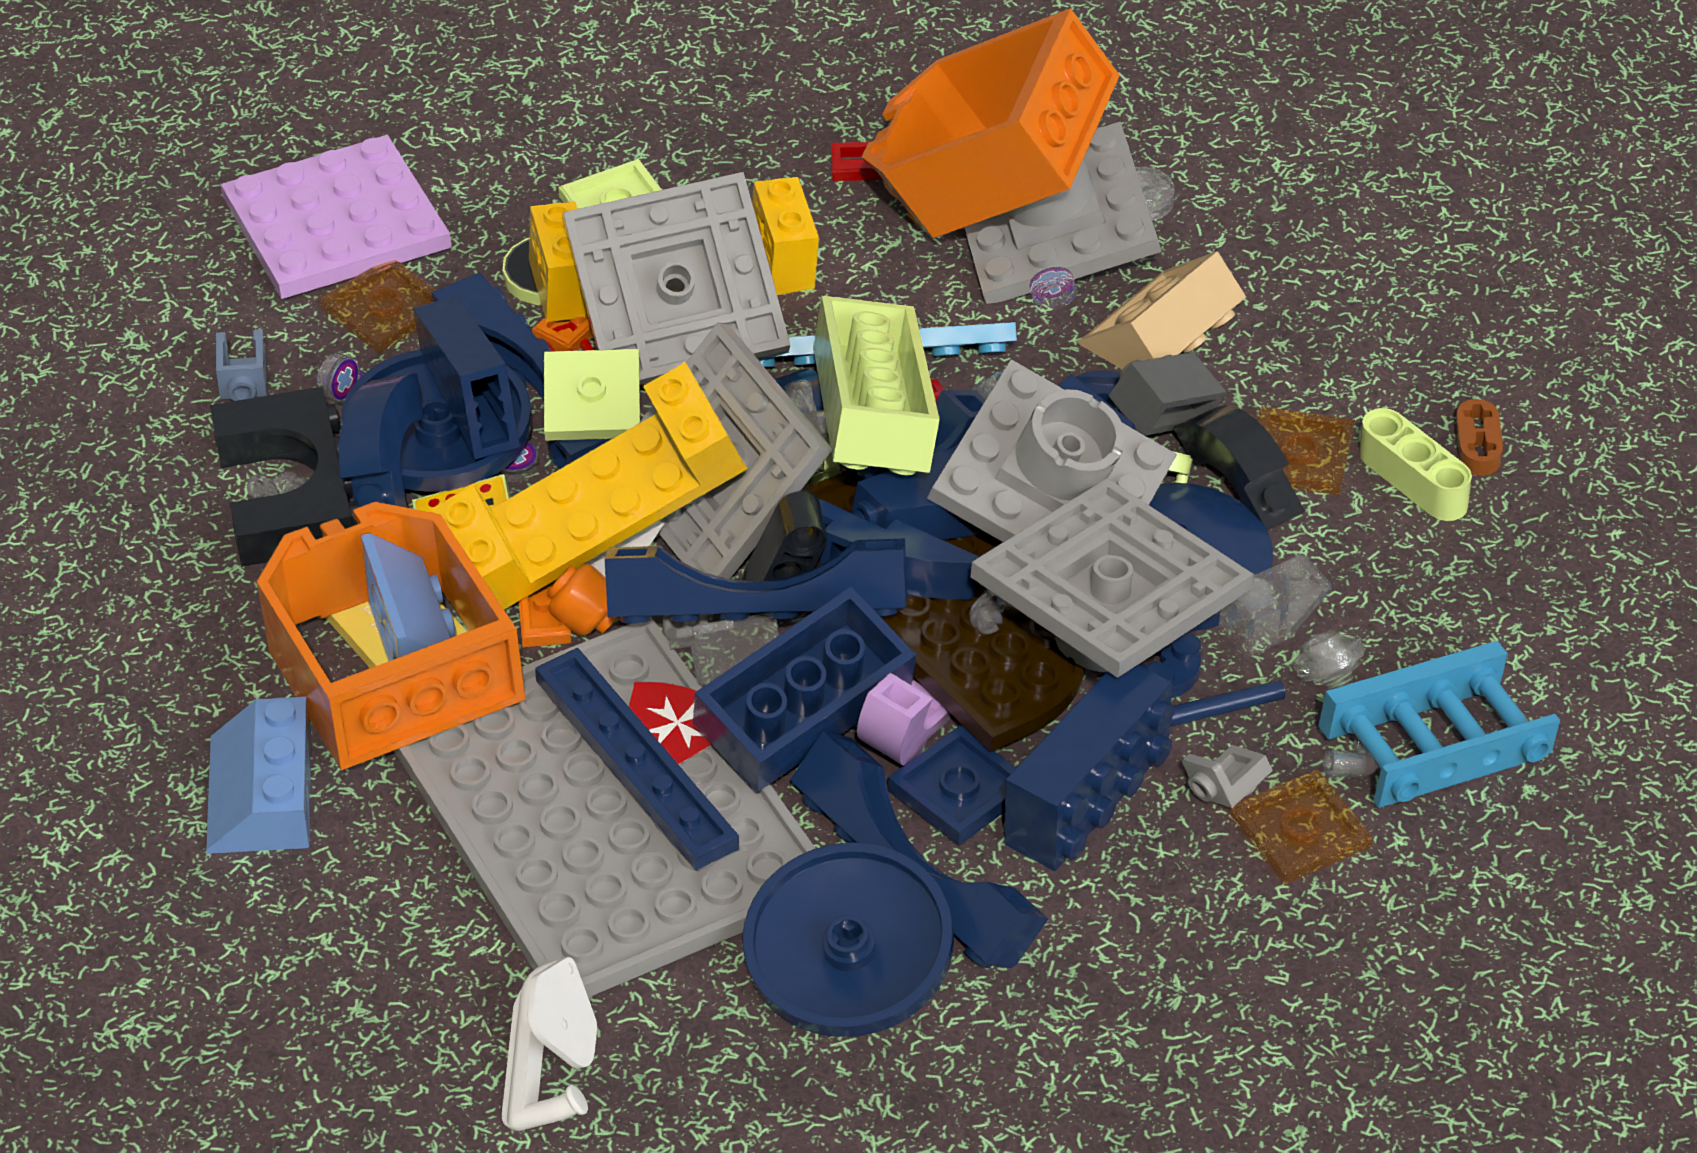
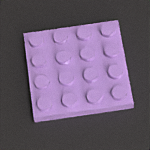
(335, 216)

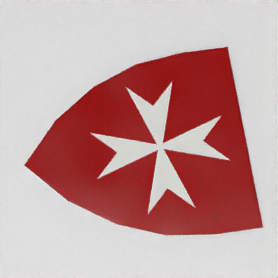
(669, 716)

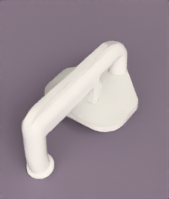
(552, 1013)

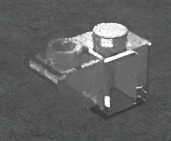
(1274, 606)

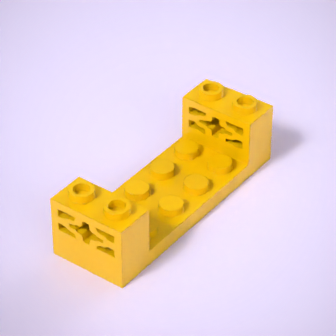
(781, 216)
(599, 495)

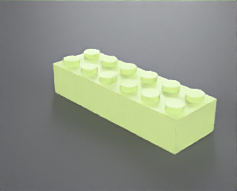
(875, 385)

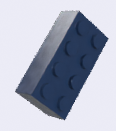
(797, 685)
(1088, 766)

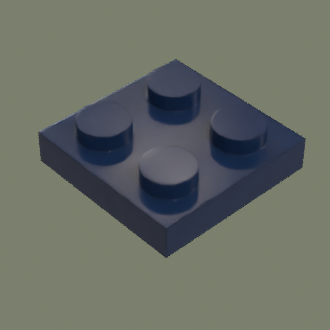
(954, 785)

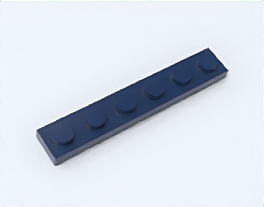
(637, 759)

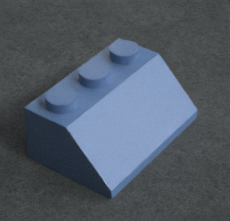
(403, 598)
(261, 779)

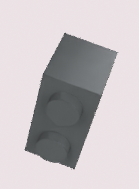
(1165, 392)

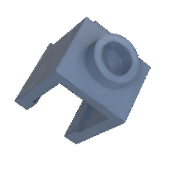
(241, 376)

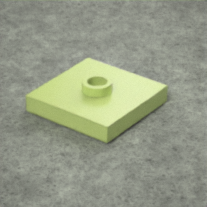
(591, 393)

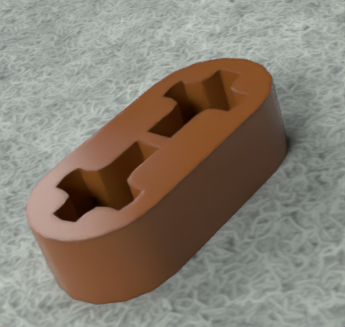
(1488, 436)

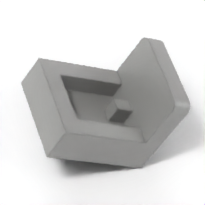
(1228, 777)

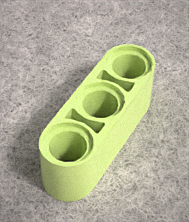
(1415, 464)

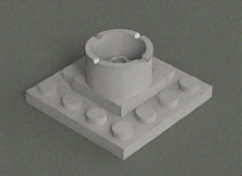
(1082, 229)
(681, 239)
(771, 438)
(1039, 451)
(1111, 578)

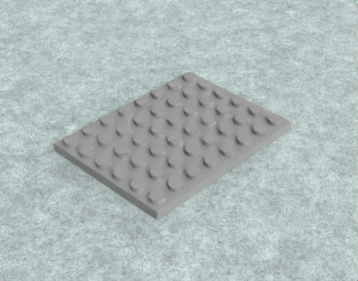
(572, 850)

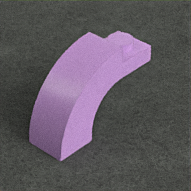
(900, 718)

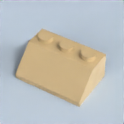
(1168, 313)

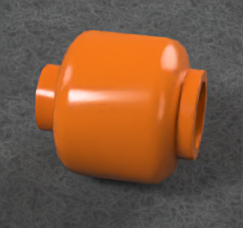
(581, 600)

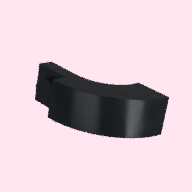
(1246, 457)

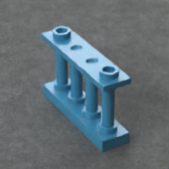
(1437, 685)

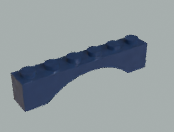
(515, 345)
(653, 583)
(852, 790)

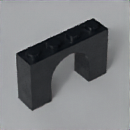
(291, 428)

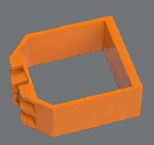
(994, 124)
(409, 694)

